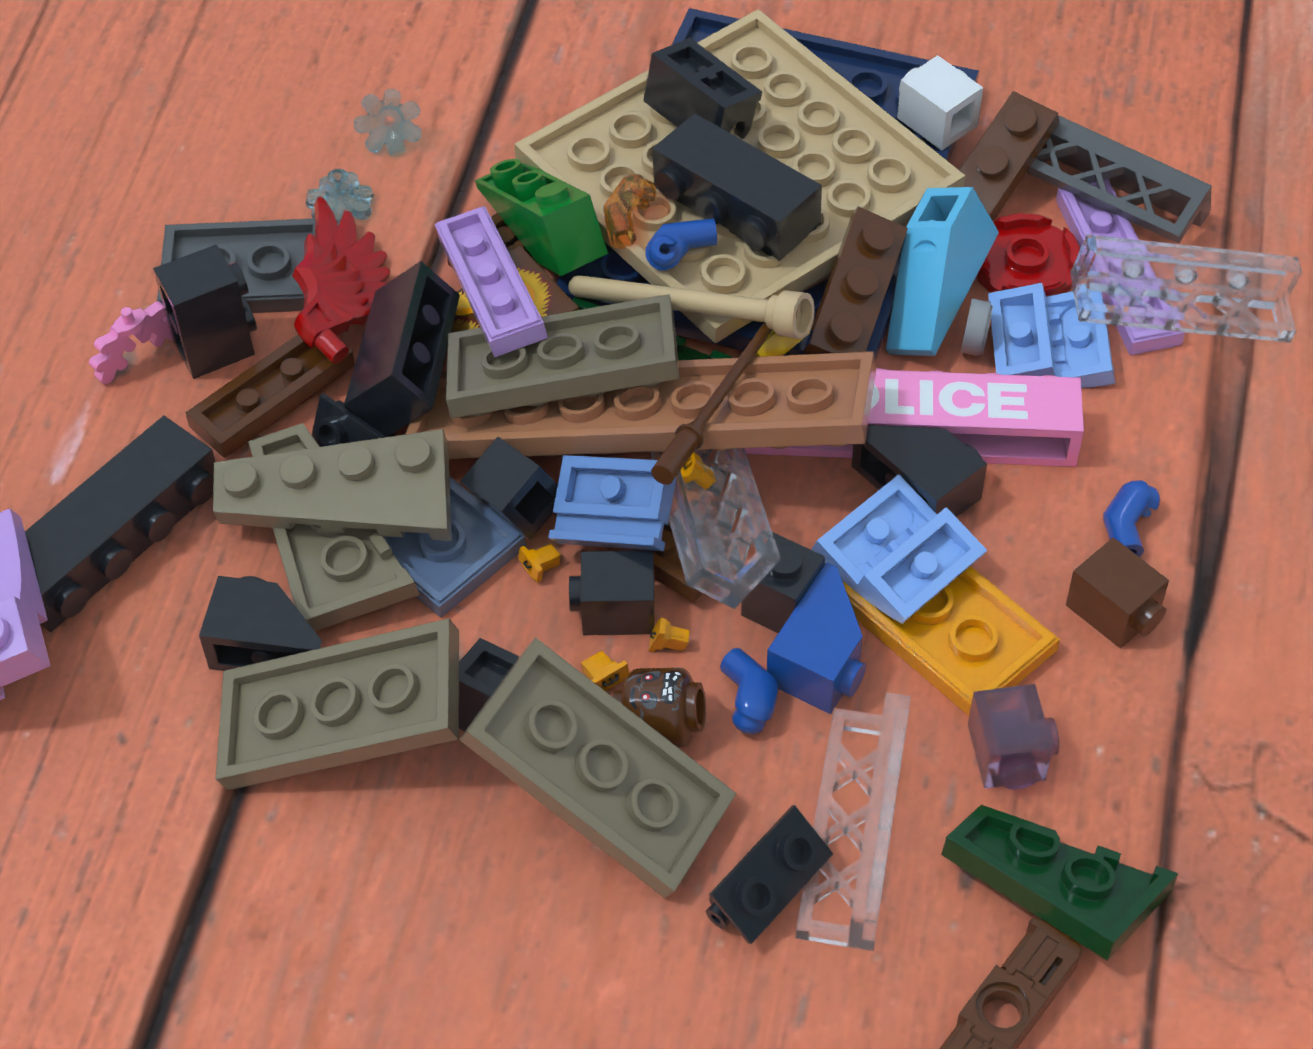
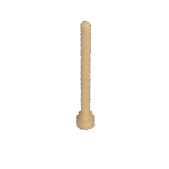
(787, 313)

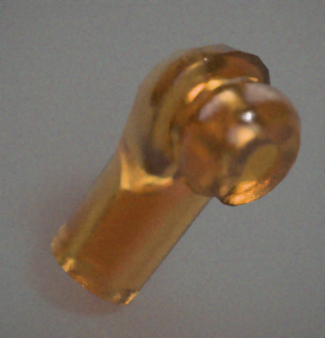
(630, 193)

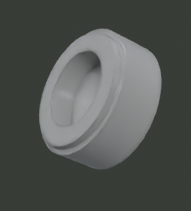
(977, 327)

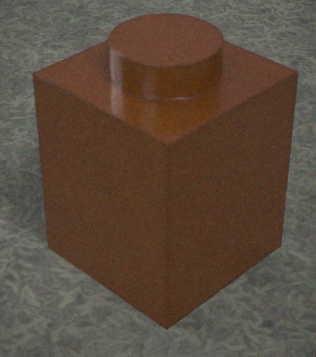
(1118, 593)

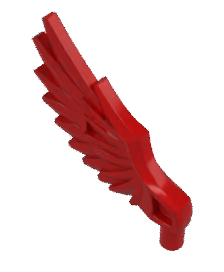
(336, 281)

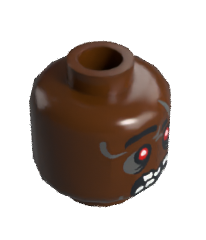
(665, 701)

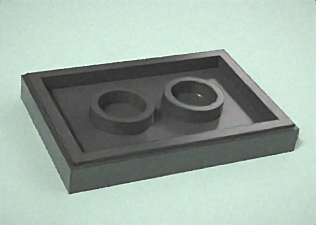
(262, 249)

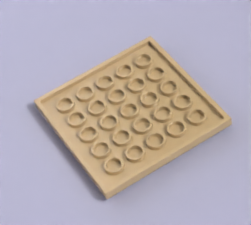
(803, 120)

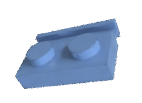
(611, 503)

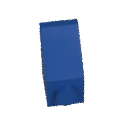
(819, 645)

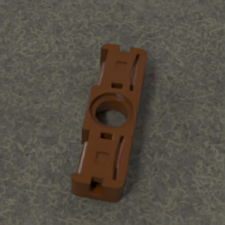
(1027, 980)

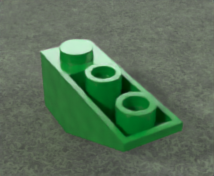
(545, 215)

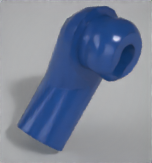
(675, 240)
(1126, 508)
(755, 692)

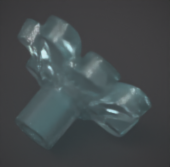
(385, 131)
(342, 193)

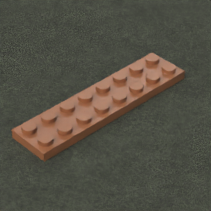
(771, 405)

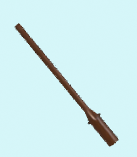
(689, 436)

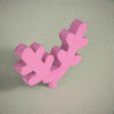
(144, 325)

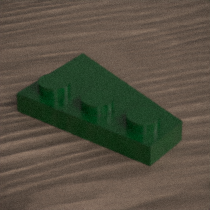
(1067, 887)

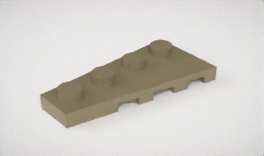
(364, 484)
(334, 572)

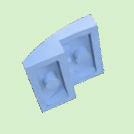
(1045, 338)
(899, 550)

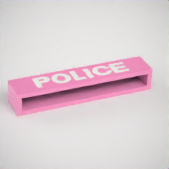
(997, 414)

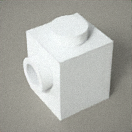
(939, 102)

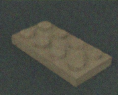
(582, 356)
(339, 705)
(599, 767)

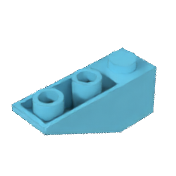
(937, 267)

